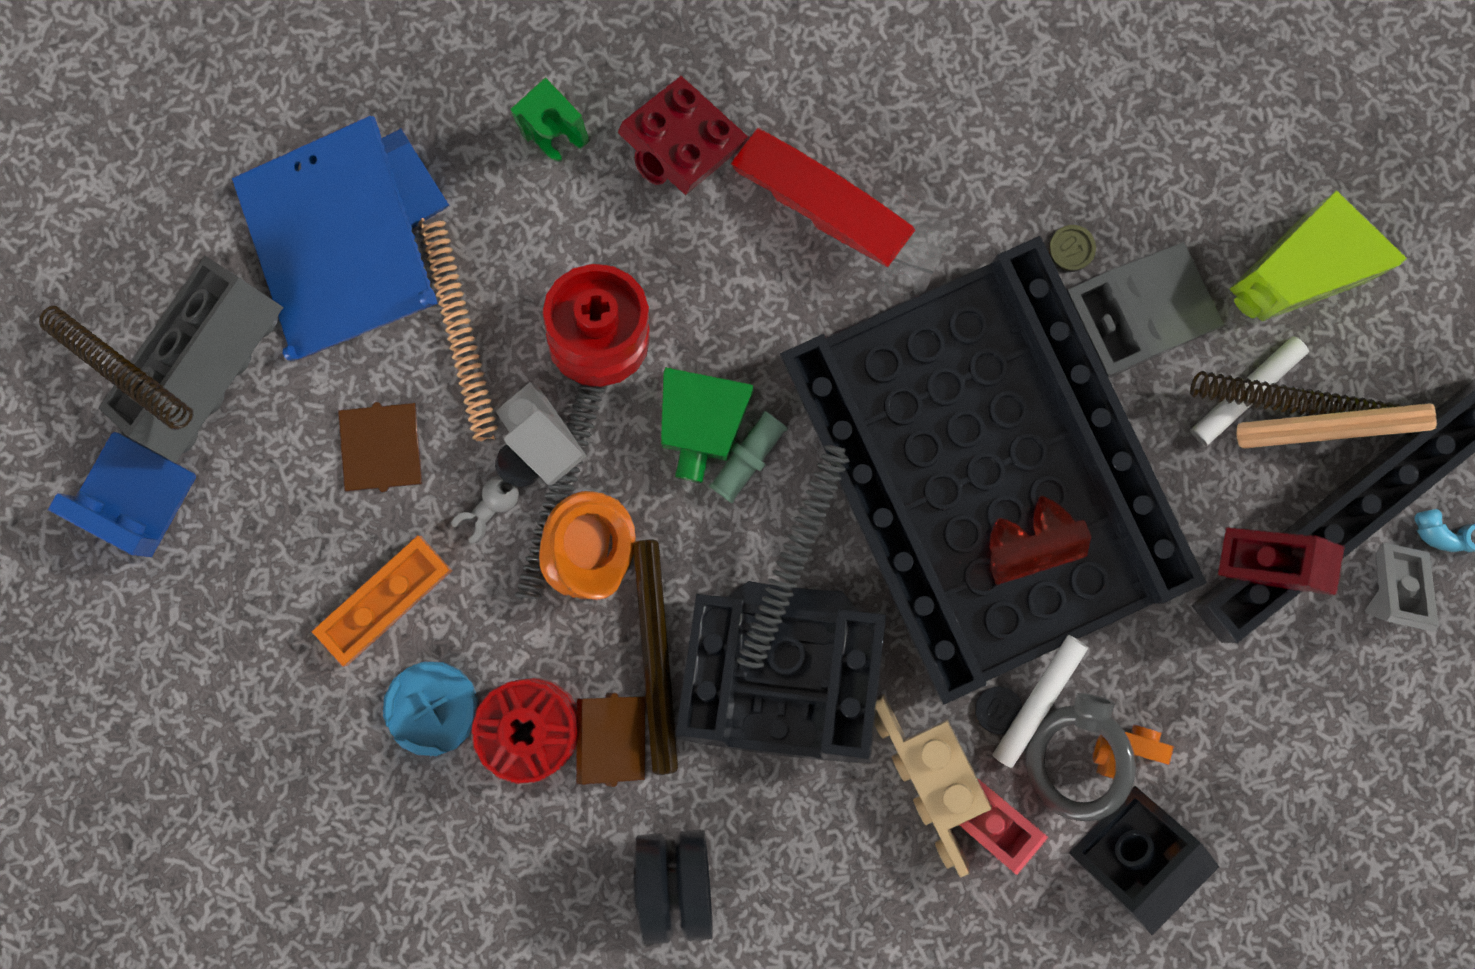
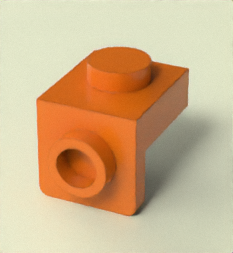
(1144, 744)

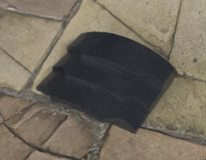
(814, 685)

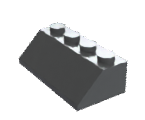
(194, 355)

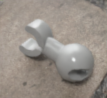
(493, 501)

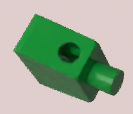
(701, 418)

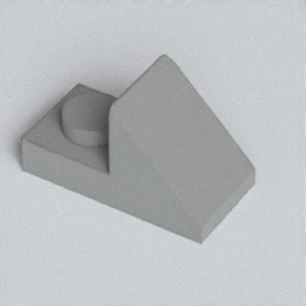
(539, 434)
(1405, 588)

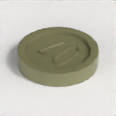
(1072, 247)

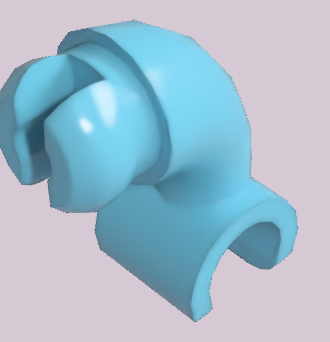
(1439, 536)

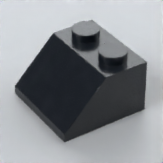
(1145, 860)

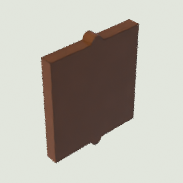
(380, 447)
(610, 739)

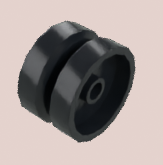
(669, 887)

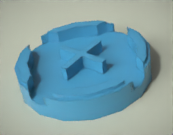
(430, 708)

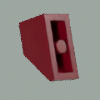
(1281, 560)

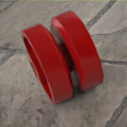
(597, 324)

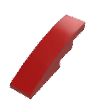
(823, 197)

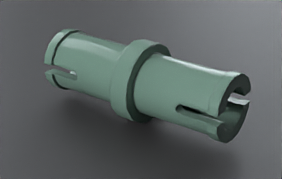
(748, 457)

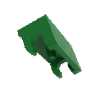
(547, 115)

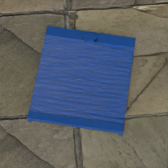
(334, 239)

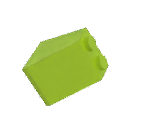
(1315, 259)

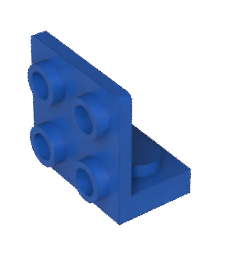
(127, 496)

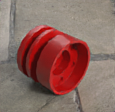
(525, 700)

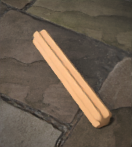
(1337, 426)

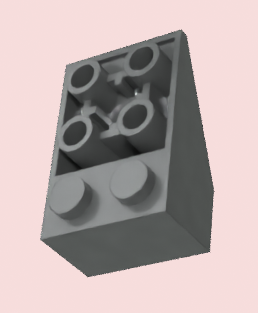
(1145, 308)

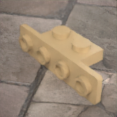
(941, 776)

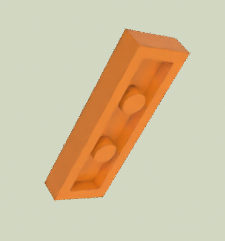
(382, 601)

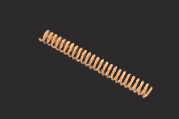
(453, 333)

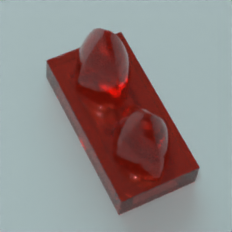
(1055, 543)

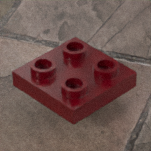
(680, 137)

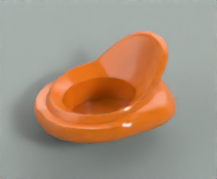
(578, 542)

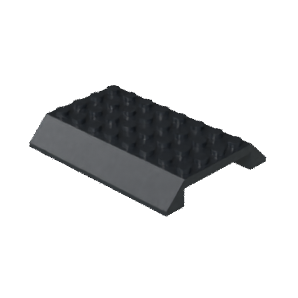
(967, 418)

